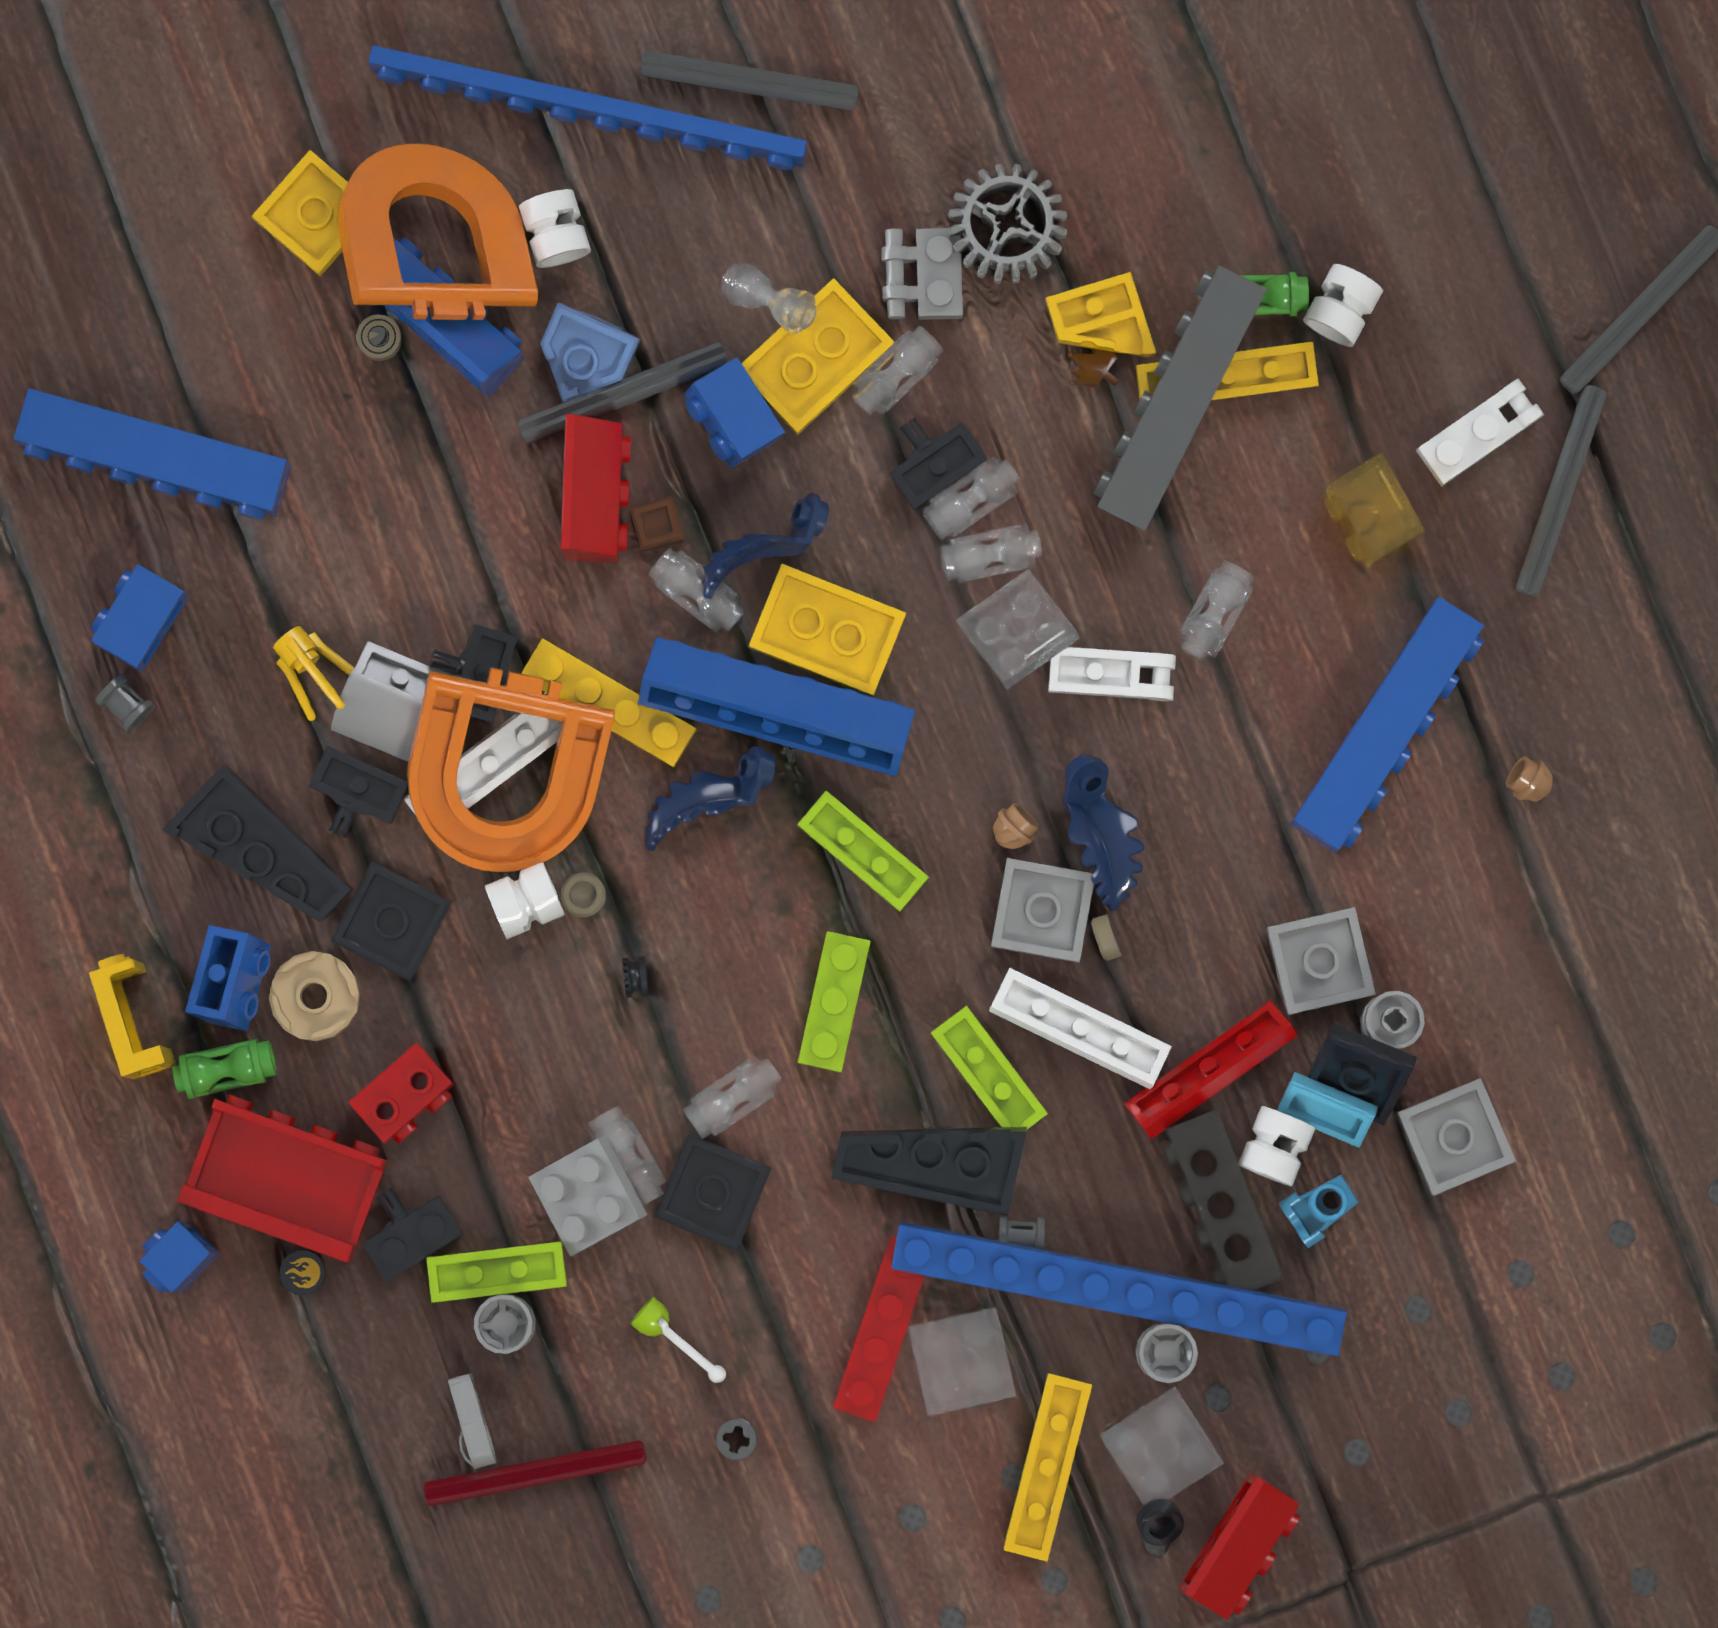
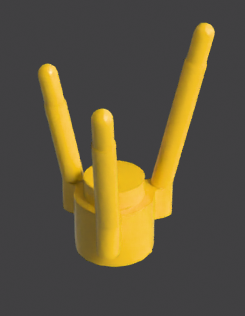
(298, 652)

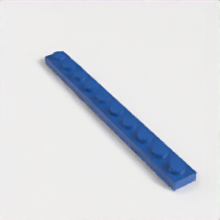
(570, 104)
(1119, 1289)

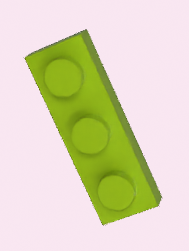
(863, 851)
(834, 1002)
(988, 1071)
(496, 1272)

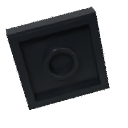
(391, 921)
(1363, 1068)
(712, 1192)

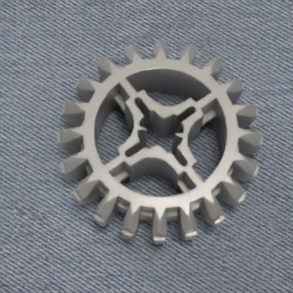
(1025, 190)

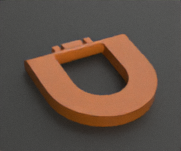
(468, 188)
(570, 785)

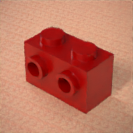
(402, 1095)

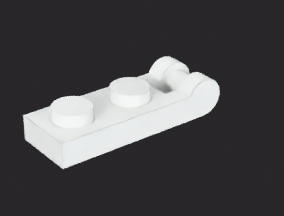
(1478, 433)
(1111, 673)

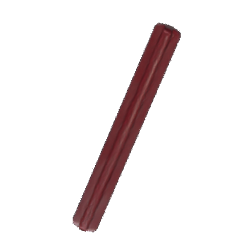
(535, 1473)

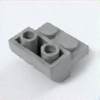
(383, 700)

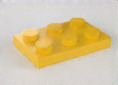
(812, 368)
(827, 630)

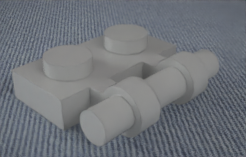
(937, 275)

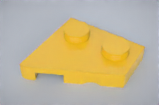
(1102, 317)

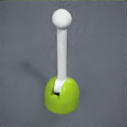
(654, 1321)

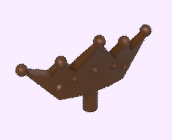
(1093, 368)

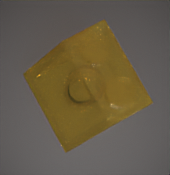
(1373, 511)

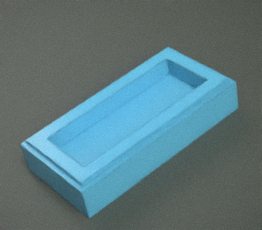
(1327, 1109)

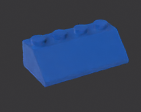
(469, 345)

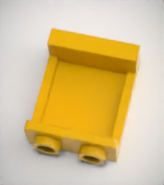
(119, 1022)

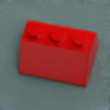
(594, 490)
(1240, 1547)

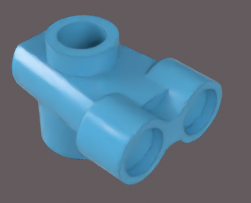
(1311, 1215)

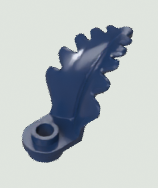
(808, 520)
(710, 794)
(1102, 829)

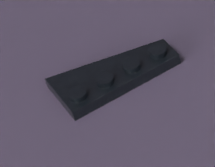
(248, 836)
(943, 1165)

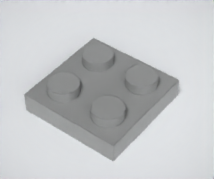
(1042, 910)
(1320, 961)
(1456, 1137)
(587, 1195)

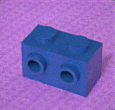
(732, 413)
(138, 617)
(228, 978)
(176, 1257)

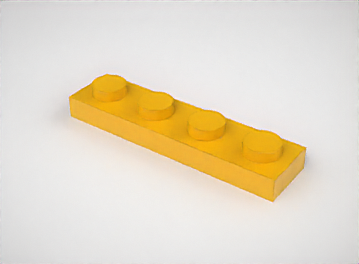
(1254, 372)
(647, 728)
(1047, 1467)

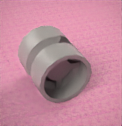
(1393, 1019)
(504, 1323)
(1166, 1352)

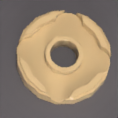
(341, 999)

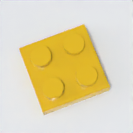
(305, 212)

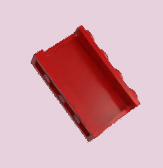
(284, 1179)

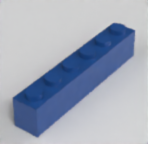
(151, 453)
(776, 706)
(1387, 725)

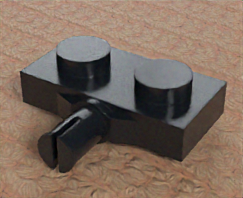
(935, 462)
(483, 650)
(357, 789)
(410, 1234)

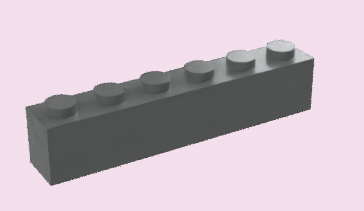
(1181, 396)

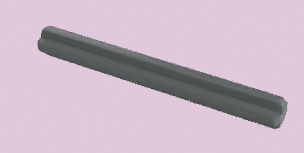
(749, 80)
(1641, 310)
(624, 391)
(1561, 490)

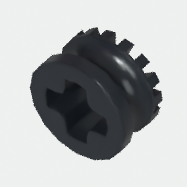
(637, 976)

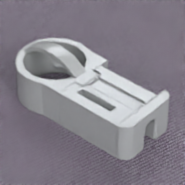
(472, 1422)

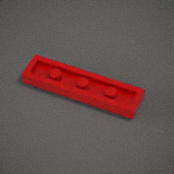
(1211, 1069)
(878, 1339)

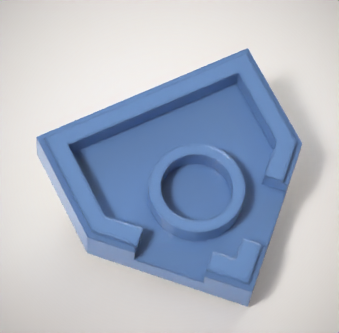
(585, 351)

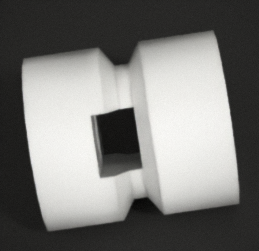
(554, 226)
(1345, 300)
(524, 900)
(1269, 1161)

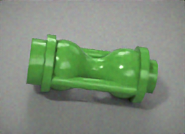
(1284, 293)
(247, 1063)

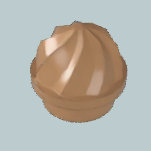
(1529, 779)
(1014, 827)

